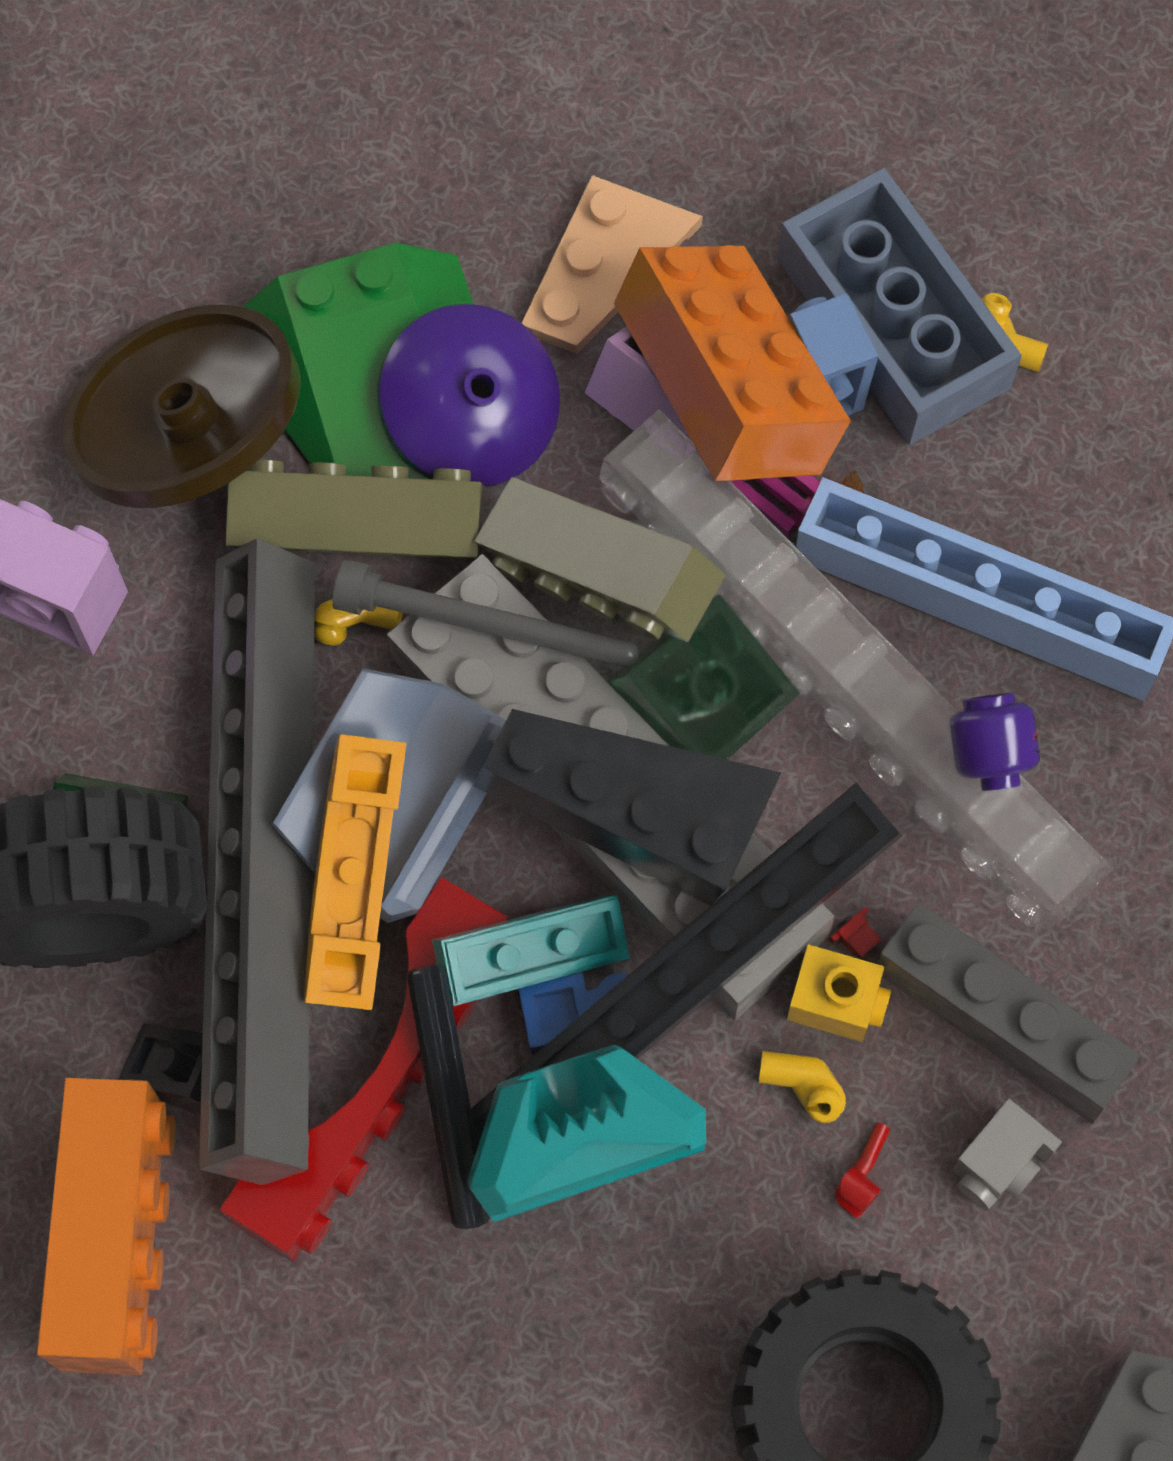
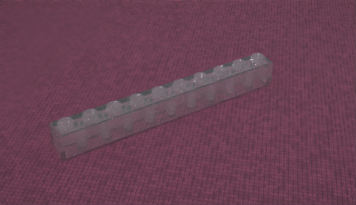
(852, 674)

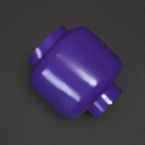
(994, 740)

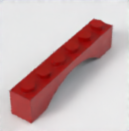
(292, 1210)

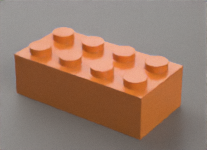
(730, 362)
(105, 1228)

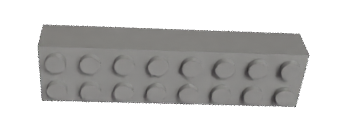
(564, 686)

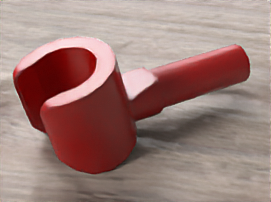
(855, 1189)

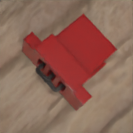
(856, 934)

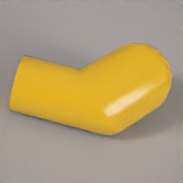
(1030, 349)
(332, 623)
(810, 1081)

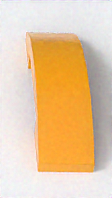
(352, 871)

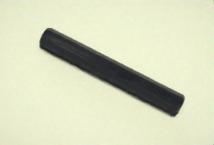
(446, 1091)

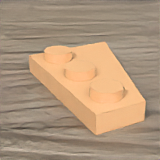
(595, 258)

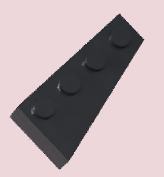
(633, 798)

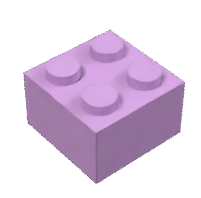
(57, 577)

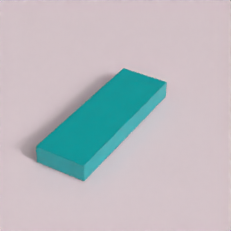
(532, 948)

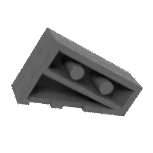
(1132, 1414)

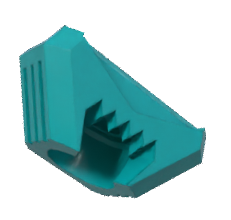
(579, 1130)

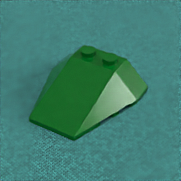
(340, 329)

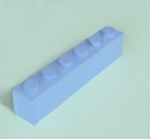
(985, 589)

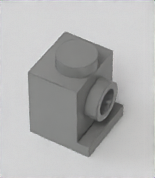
(1002, 1156)

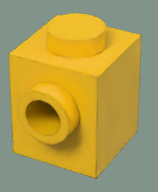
(838, 994)

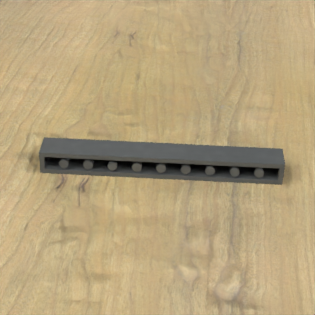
(255, 881)

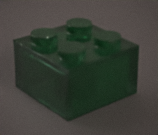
(706, 690)

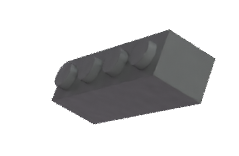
(1006, 1012)

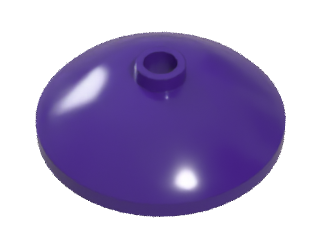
(437, 417)

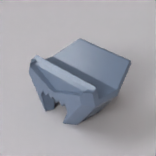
(443, 756)

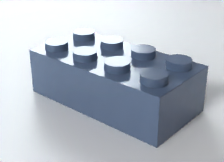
(928, 325)

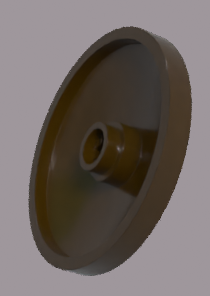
(181, 406)

